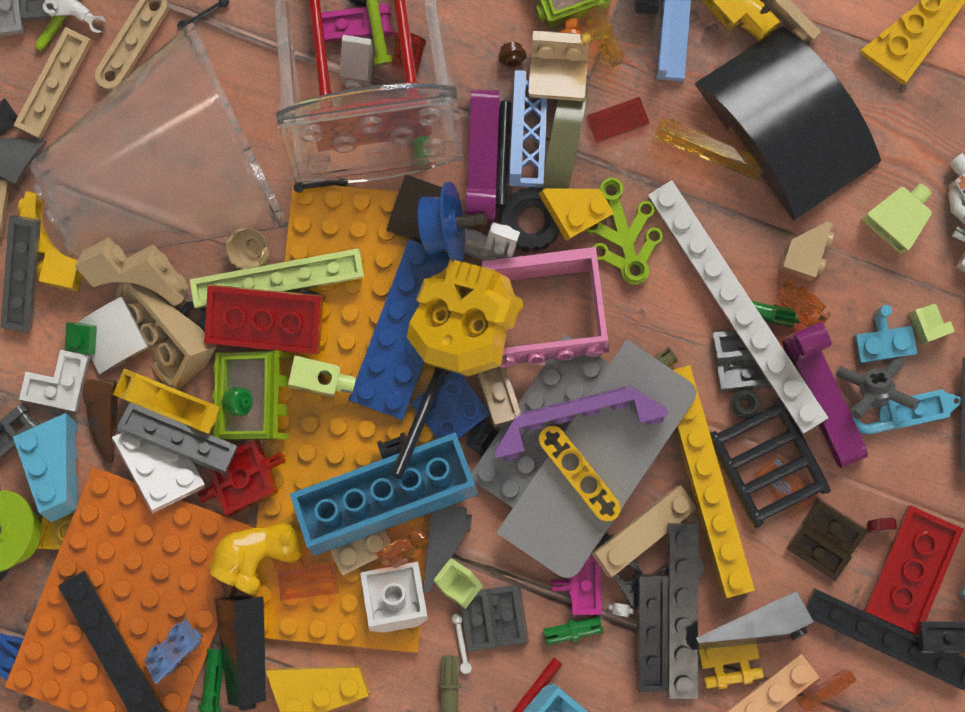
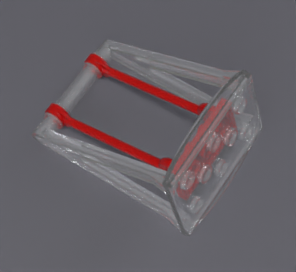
(371, 128)

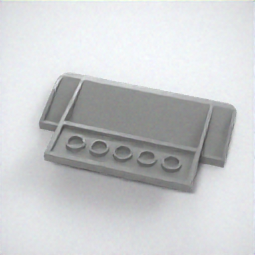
(547, 511)

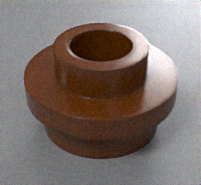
(512, 54)

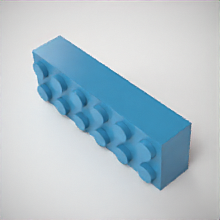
(374, 500)

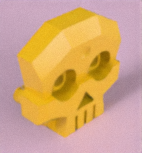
(468, 298)

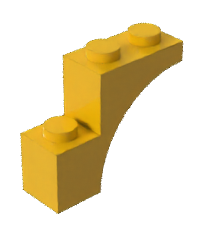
(56, 268)
(166, 401)

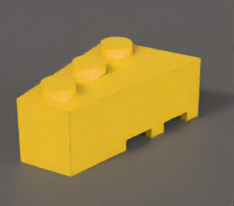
(317, 687)

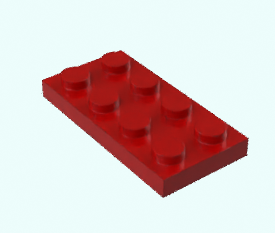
(263, 319)
(913, 569)

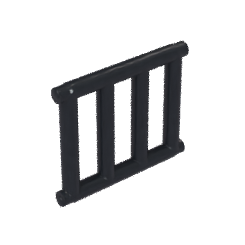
(744, 490)

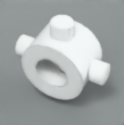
(621, 609)

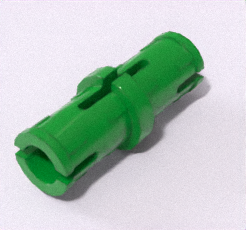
(573, 630)

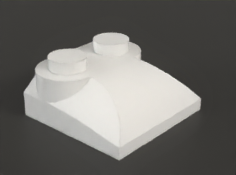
(394, 598)

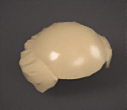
(247, 249)

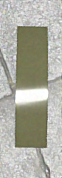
(563, 143)

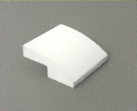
(116, 335)

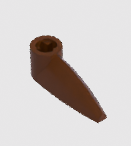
(102, 414)

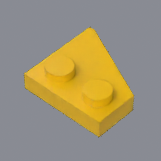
(575, 209)

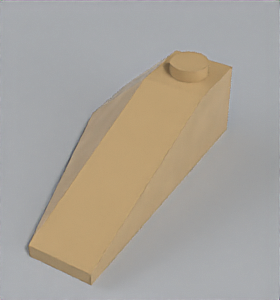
(171, 337)

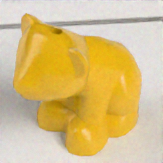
(240, 552)

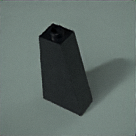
(243, 649)

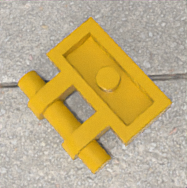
(727, 655)

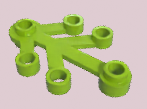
(625, 236)

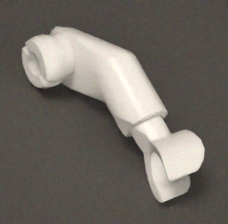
(74, 8)

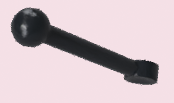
(221, 3)
(299, 186)

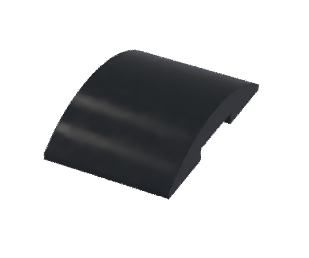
(792, 120)

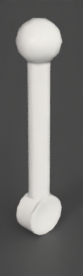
(465, 667)

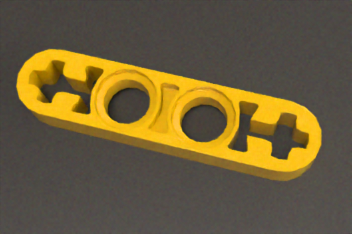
(576, 475)

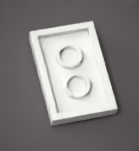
(158, 473)

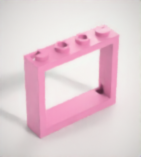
(549, 265)

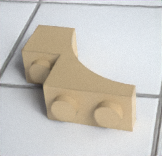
(149, 268)

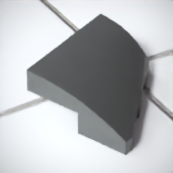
(17, 155)

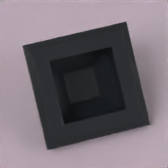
(7, 116)
(481, 437)

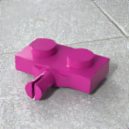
(583, 589)

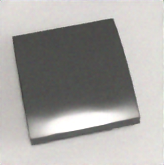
(735, 364)
(495, 618)

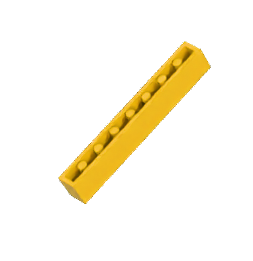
(712, 499)

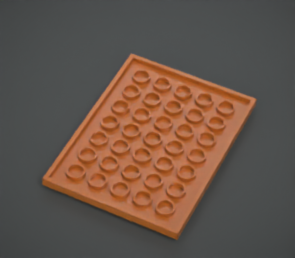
(149, 577)

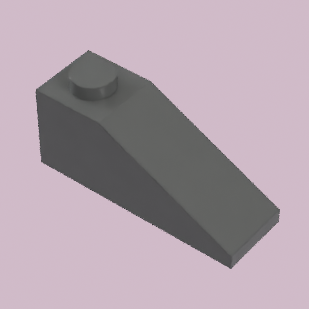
(445, 535)

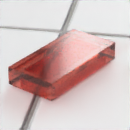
(618, 119)

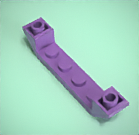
(646, 407)

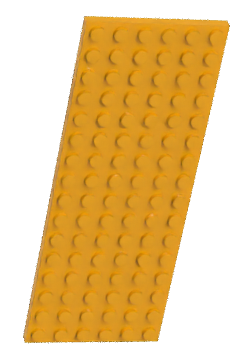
(331, 432)

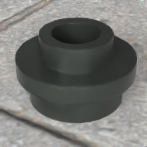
(753, 401)

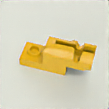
(747, 12)

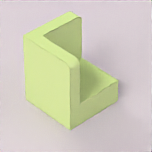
(929, 324)
(458, 583)

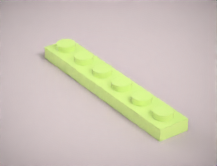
(287, 275)

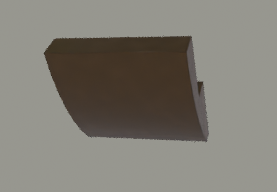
(405, 210)
(827, 539)

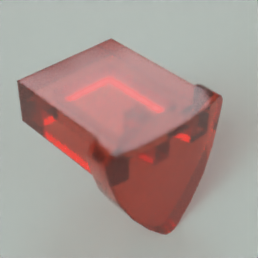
(418, 44)

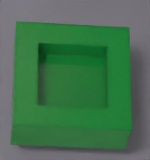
(80, 338)

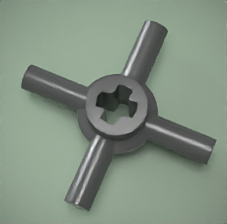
(877, 388)

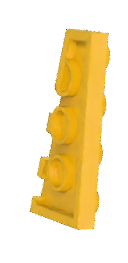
(910, 38)

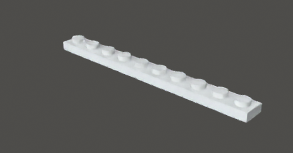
(738, 307)

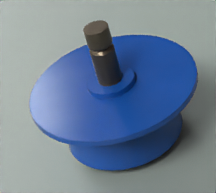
(443, 223)

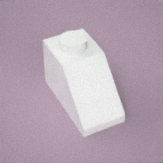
(356, 61)

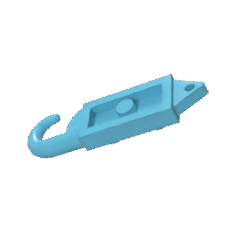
(932, 407)

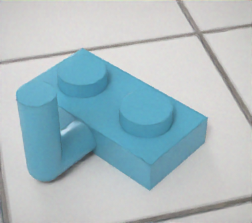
(885, 342)

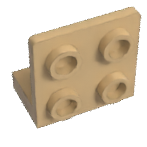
(558, 66)

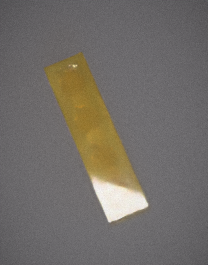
(702, 145)

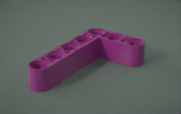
(483, 154)
(839, 430)

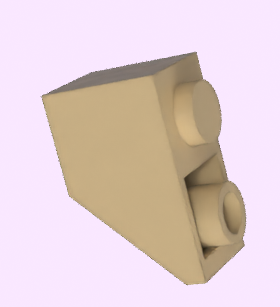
(804, 253)

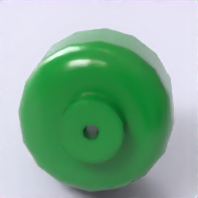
(236, 401)

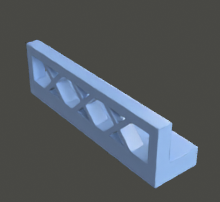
(673, 40)
(518, 139)

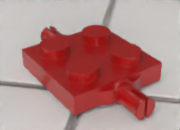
(246, 480)

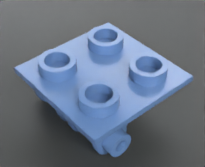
(164, 657)

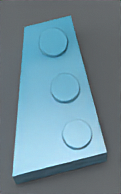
(50, 465)

